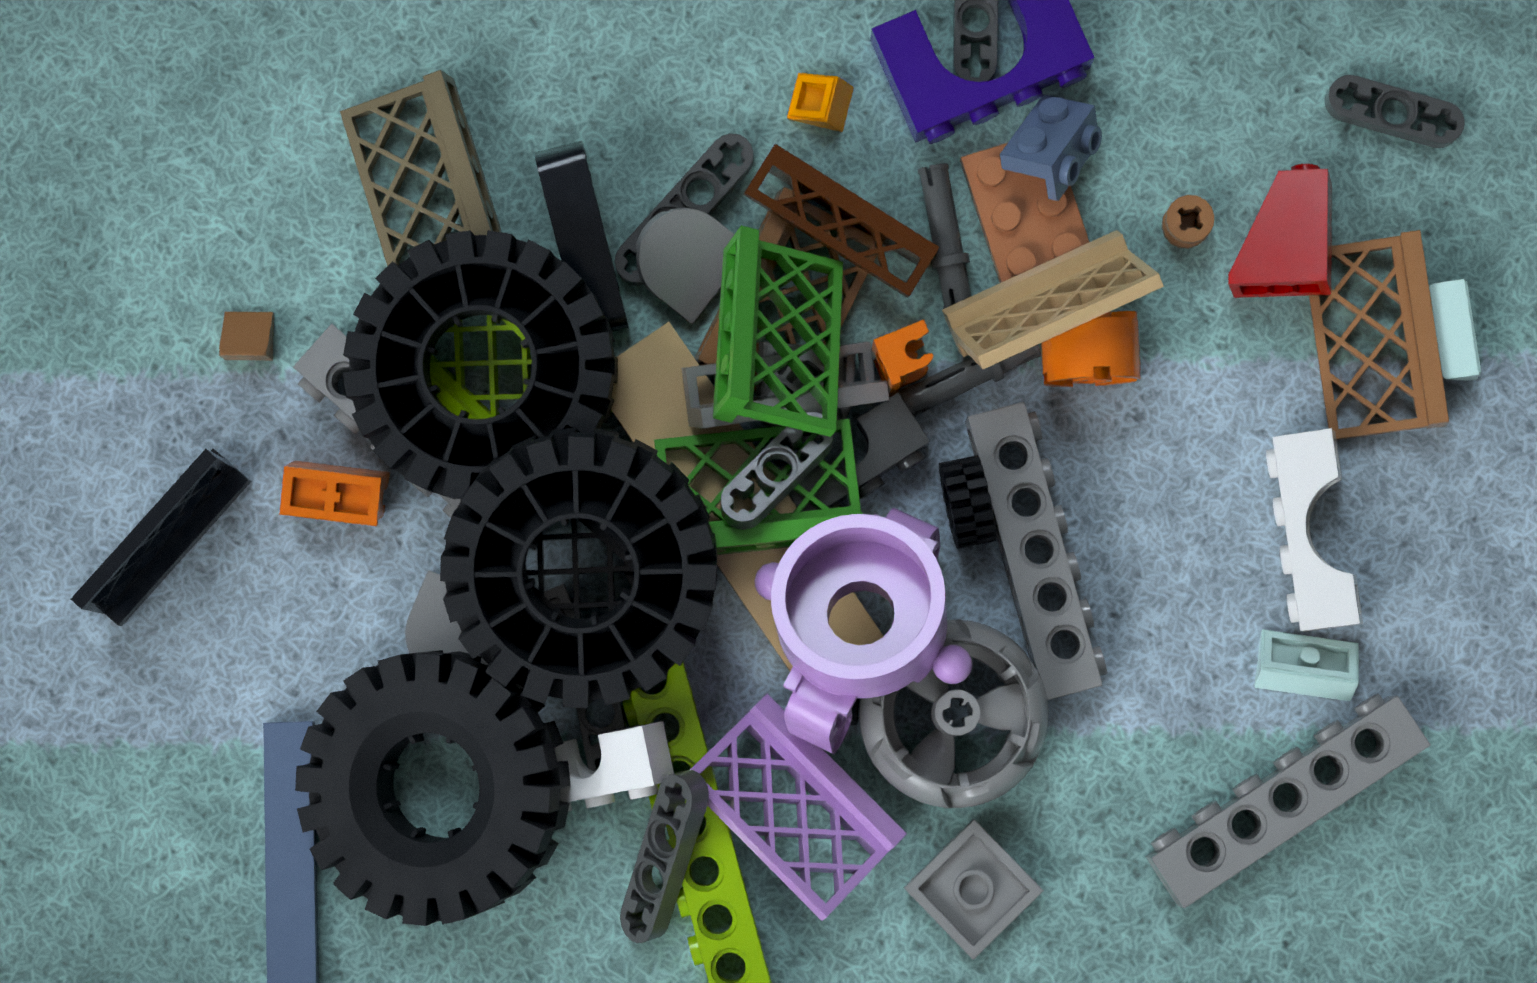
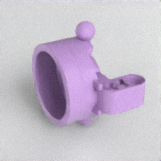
(844, 556)

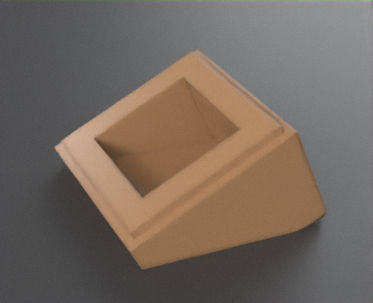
(247, 336)

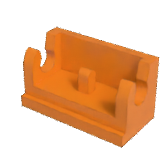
(897, 356)
(333, 493)

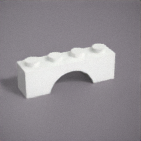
(1305, 469)

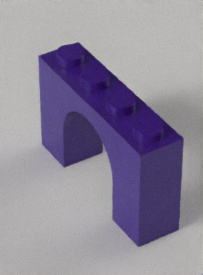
(938, 100)

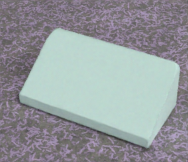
(1455, 330)
(1307, 665)

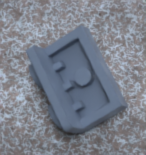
(1054, 143)

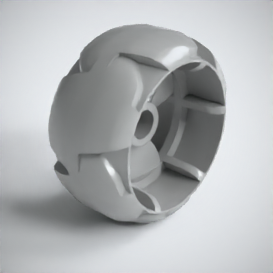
(1016, 707)

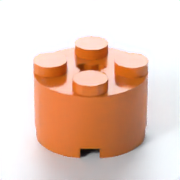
(1094, 352)

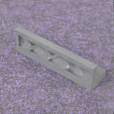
(849, 394)

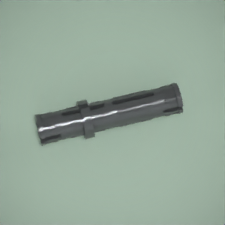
(944, 229)
(958, 380)

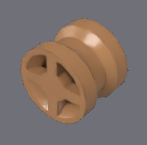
(1181, 229)

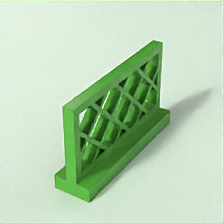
(738, 334)
(775, 529)

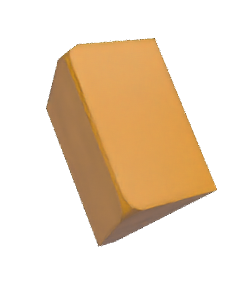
(820, 101)

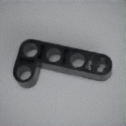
(579, 225)

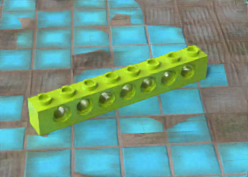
(714, 842)

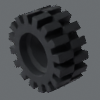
(967, 502)

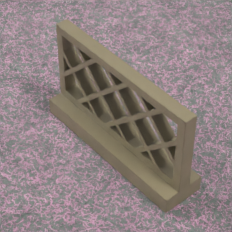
(457, 157)

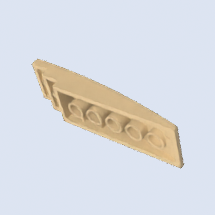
(653, 407)

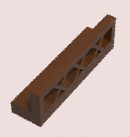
(849, 207)

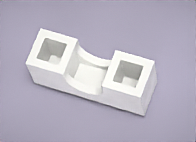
(630, 761)

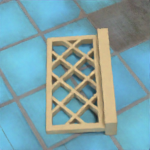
(1049, 300)

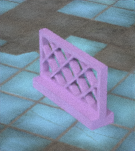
(828, 786)

